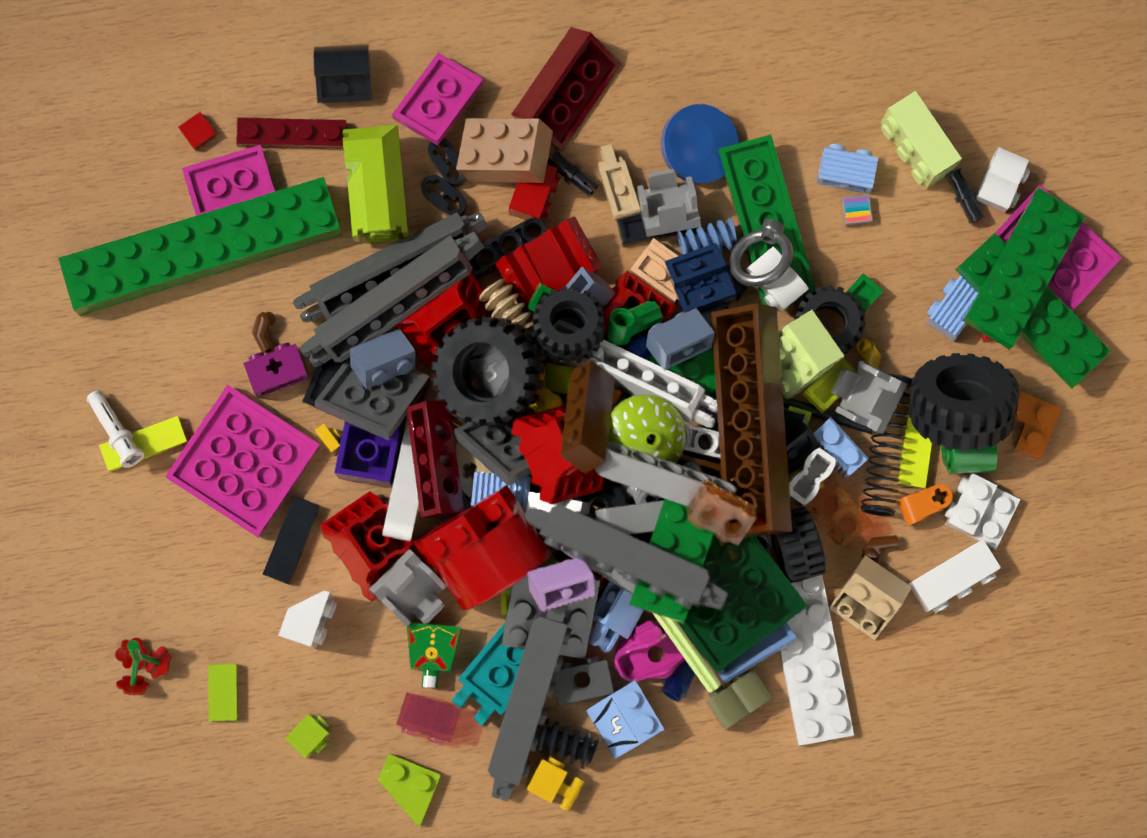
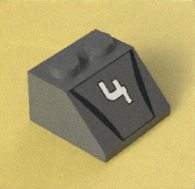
(488, 371)

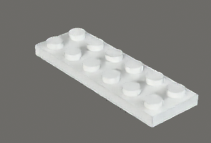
(814, 670)

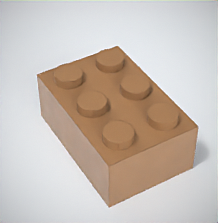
(504, 150)

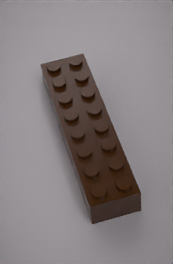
(752, 413)

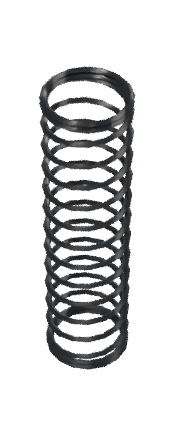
(875, 509)

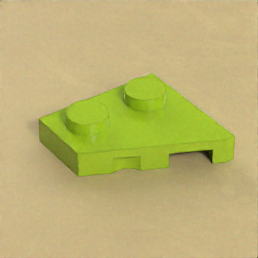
(409, 786)

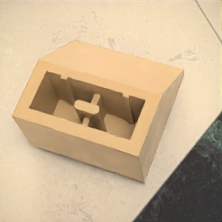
(870, 597)

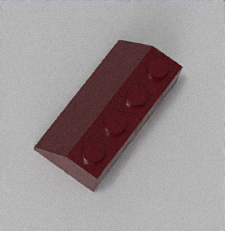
(568, 85)

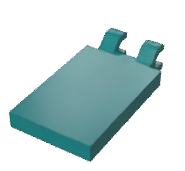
(490, 678)

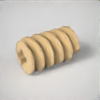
(504, 304)

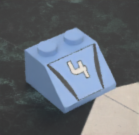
(625, 719)

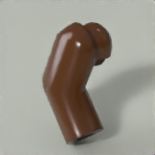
(260, 330)
(877, 544)

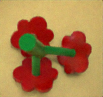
(134, 655)

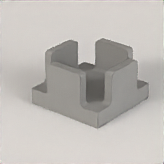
(668, 205)
(868, 395)
(410, 590)

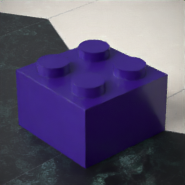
(367, 456)

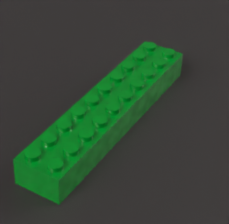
(199, 246)

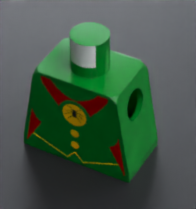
(432, 650)

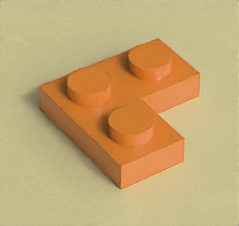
(1038, 421)

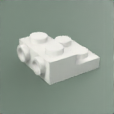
(981, 510)

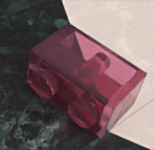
(429, 718)

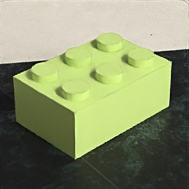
(919, 140)
(805, 353)

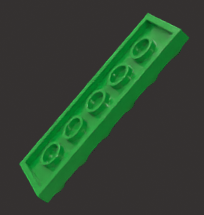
(760, 195)
(1023, 268)
(1052, 327)

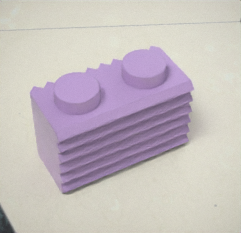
(561, 584)

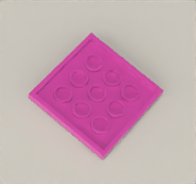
(1082, 265)
(243, 461)

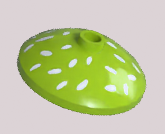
(646, 415)

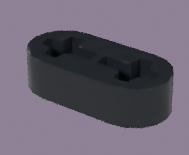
(442, 166)
(448, 192)

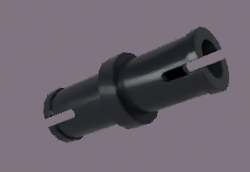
(573, 174)
(965, 196)

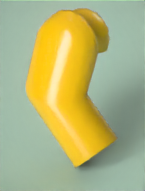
(868, 352)

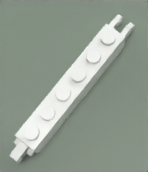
(640, 377)

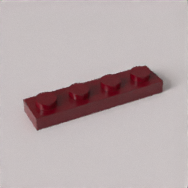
(290, 133)

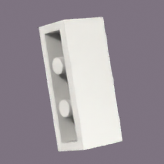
(955, 577)

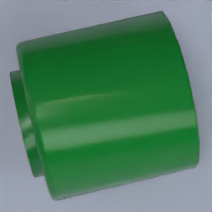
(970, 461)

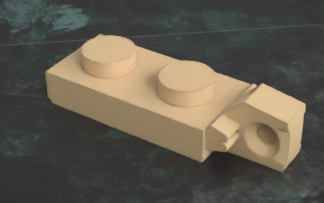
(617, 185)

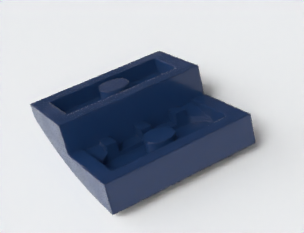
(700, 279)

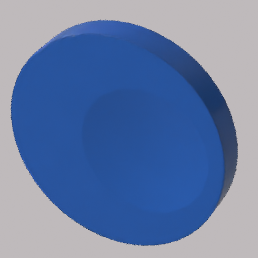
(693, 140)

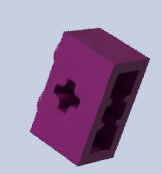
(290, 373)

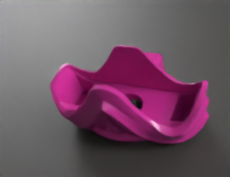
(632, 653)

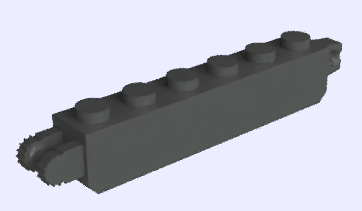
(354, 281)
(393, 299)
(626, 555)
(527, 700)

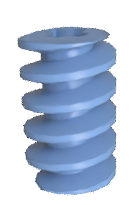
(722, 235)

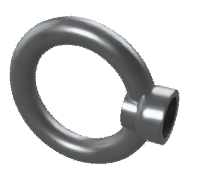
(770, 233)

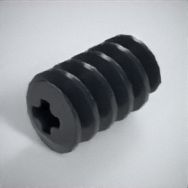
(567, 744)

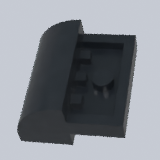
(342, 73)

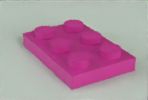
(437, 99)
(228, 179)

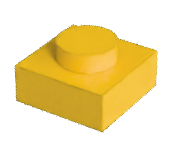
(330, 438)

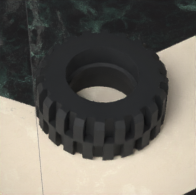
(454, 376)
(964, 402)

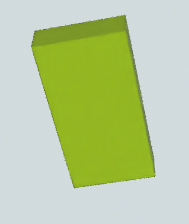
(223, 692)

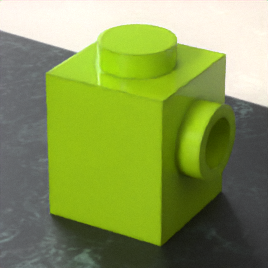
(309, 735)

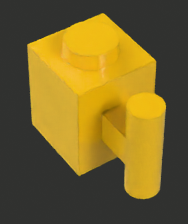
(548, 782)

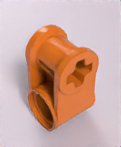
(920, 505)

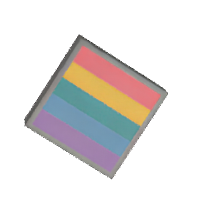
(856, 210)

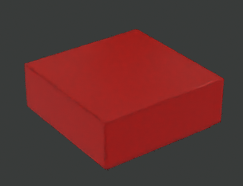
(197, 131)

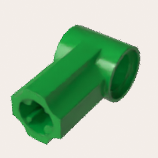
(626, 323)

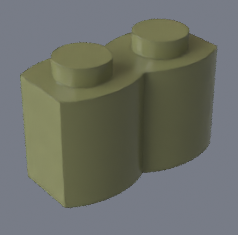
(738, 699)

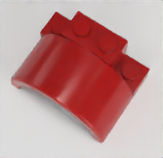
(481, 562)

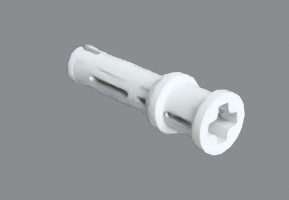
(120, 438)

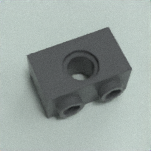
(599, 685)

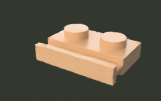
(652, 269)

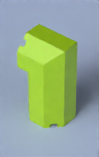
(375, 183)

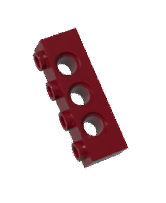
(435, 460)

